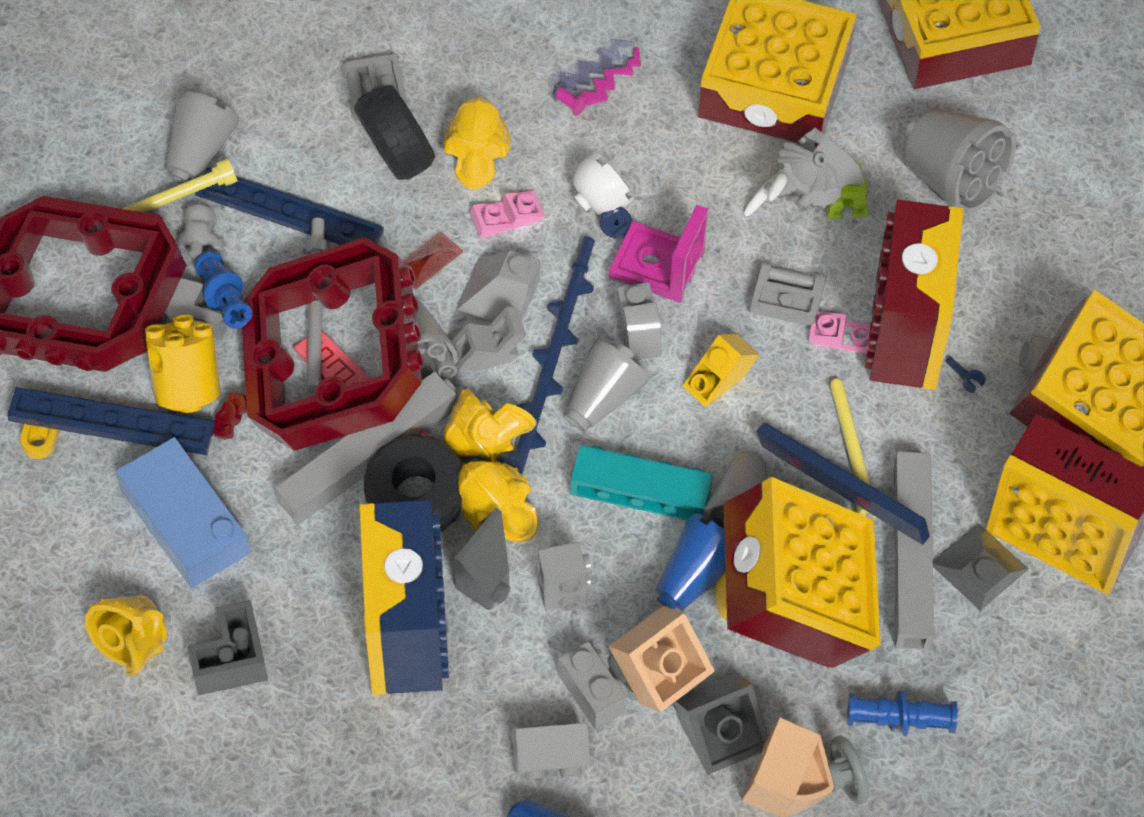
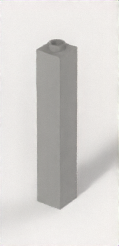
(347, 459)
(912, 560)

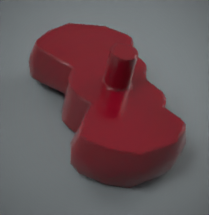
(230, 415)

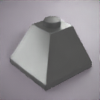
(483, 564)
(979, 567)

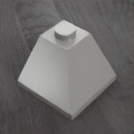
(500, 282)

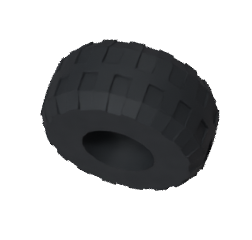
(394, 132)
(416, 457)

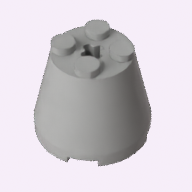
(960, 156)

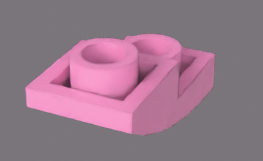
(513, 212)
(826, 332)

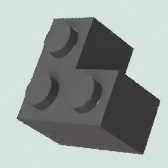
(232, 659)

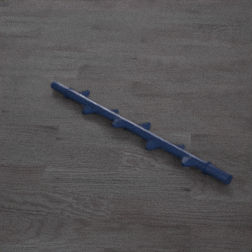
(549, 357)

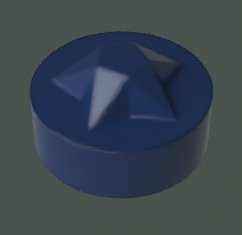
(616, 224)

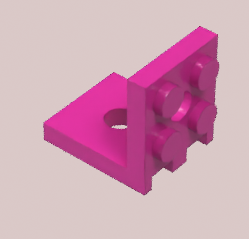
(675, 255)

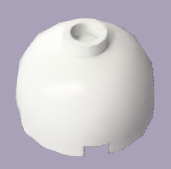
(599, 186)

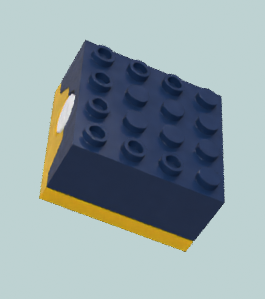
(404, 597)

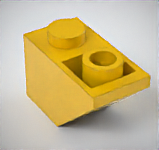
(720, 368)

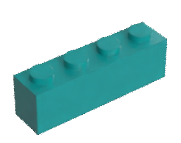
(640, 483)

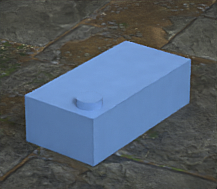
(183, 512)

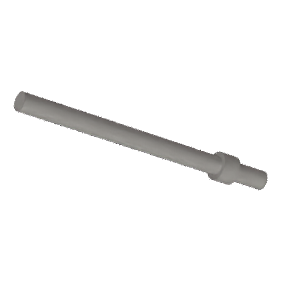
(315, 244)

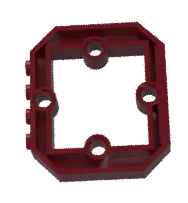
(139, 294)
(336, 406)

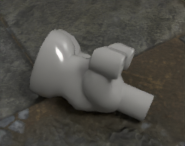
(198, 231)

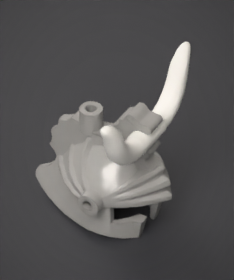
(810, 172)

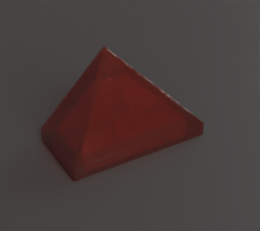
(432, 258)

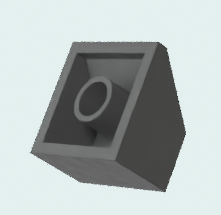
(723, 722)

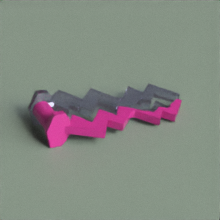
(569, 80)

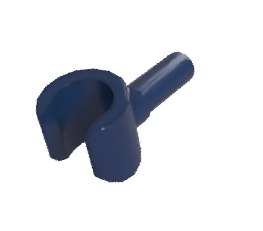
(966, 375)

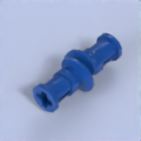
(223, 290)
(902, 712)

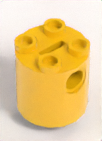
(183, 364)

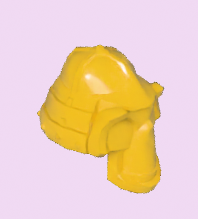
(476, 138)
(480, 431)
(498, 486)
(127, 630)

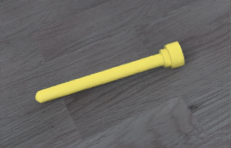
(220, 174)
(849, 434)

